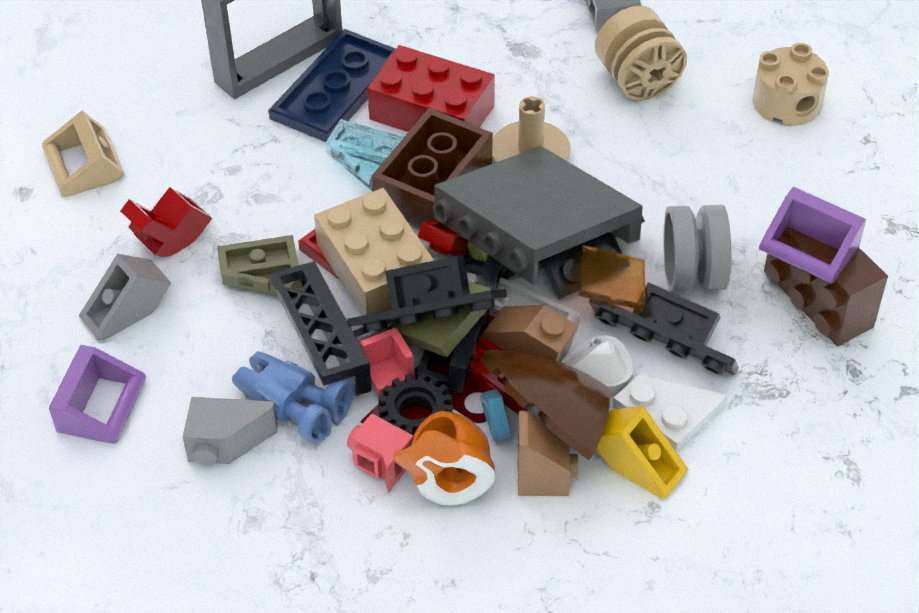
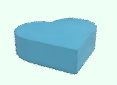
(495, 415)

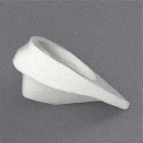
(605, 360)

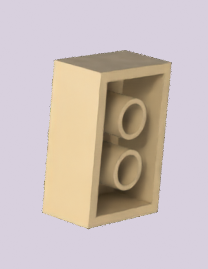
(363, 242)

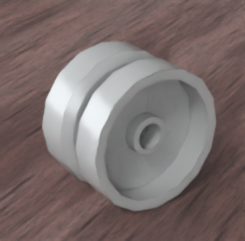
(697, 247)

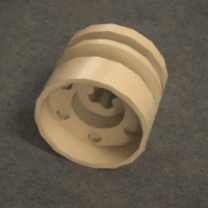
(640, 53)

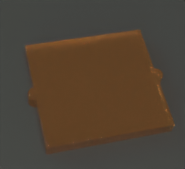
(612, 278)

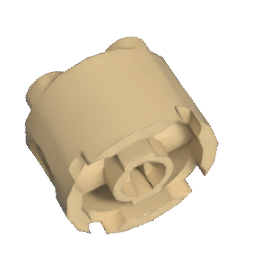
(790, 84)

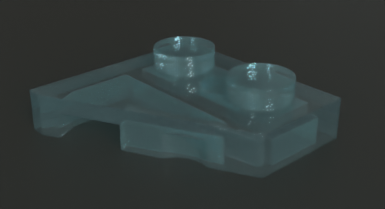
(360, 148)

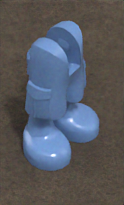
(292, 385)

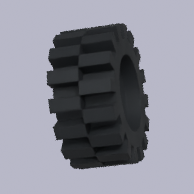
(412, 394)

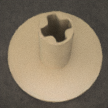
(530, 133)

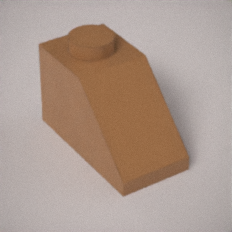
(532, 331)
(543, 460)

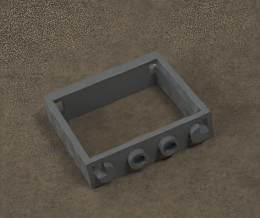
(272, 56)

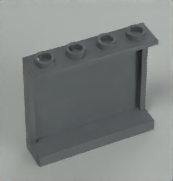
(533, 209)

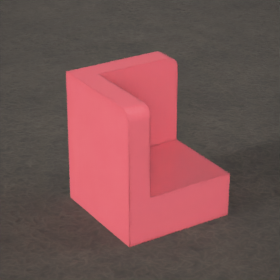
(388, 359)

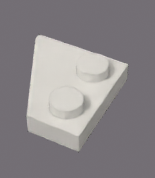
(674, 407)

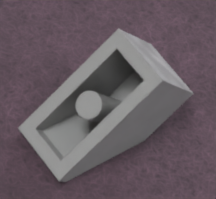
(124, 295)
(226, 428)

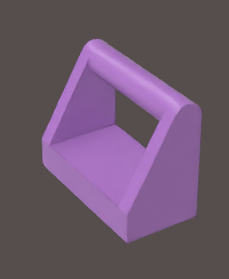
(819, 221)
(77, 387)

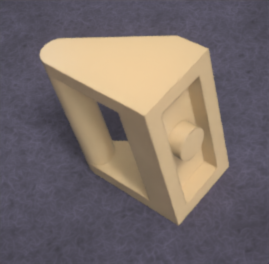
(103, 162)

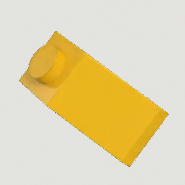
(640, 451)

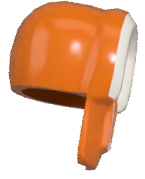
(449, 459)

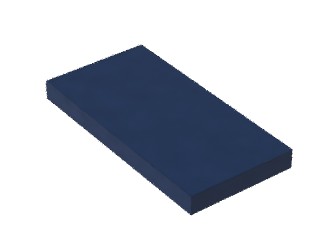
(332, 86)

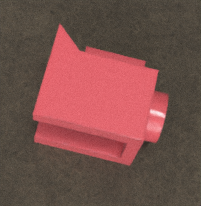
(374, 448)

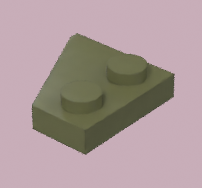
(251, 263)

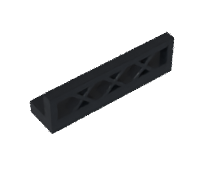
(327, 318)
(464, 353)

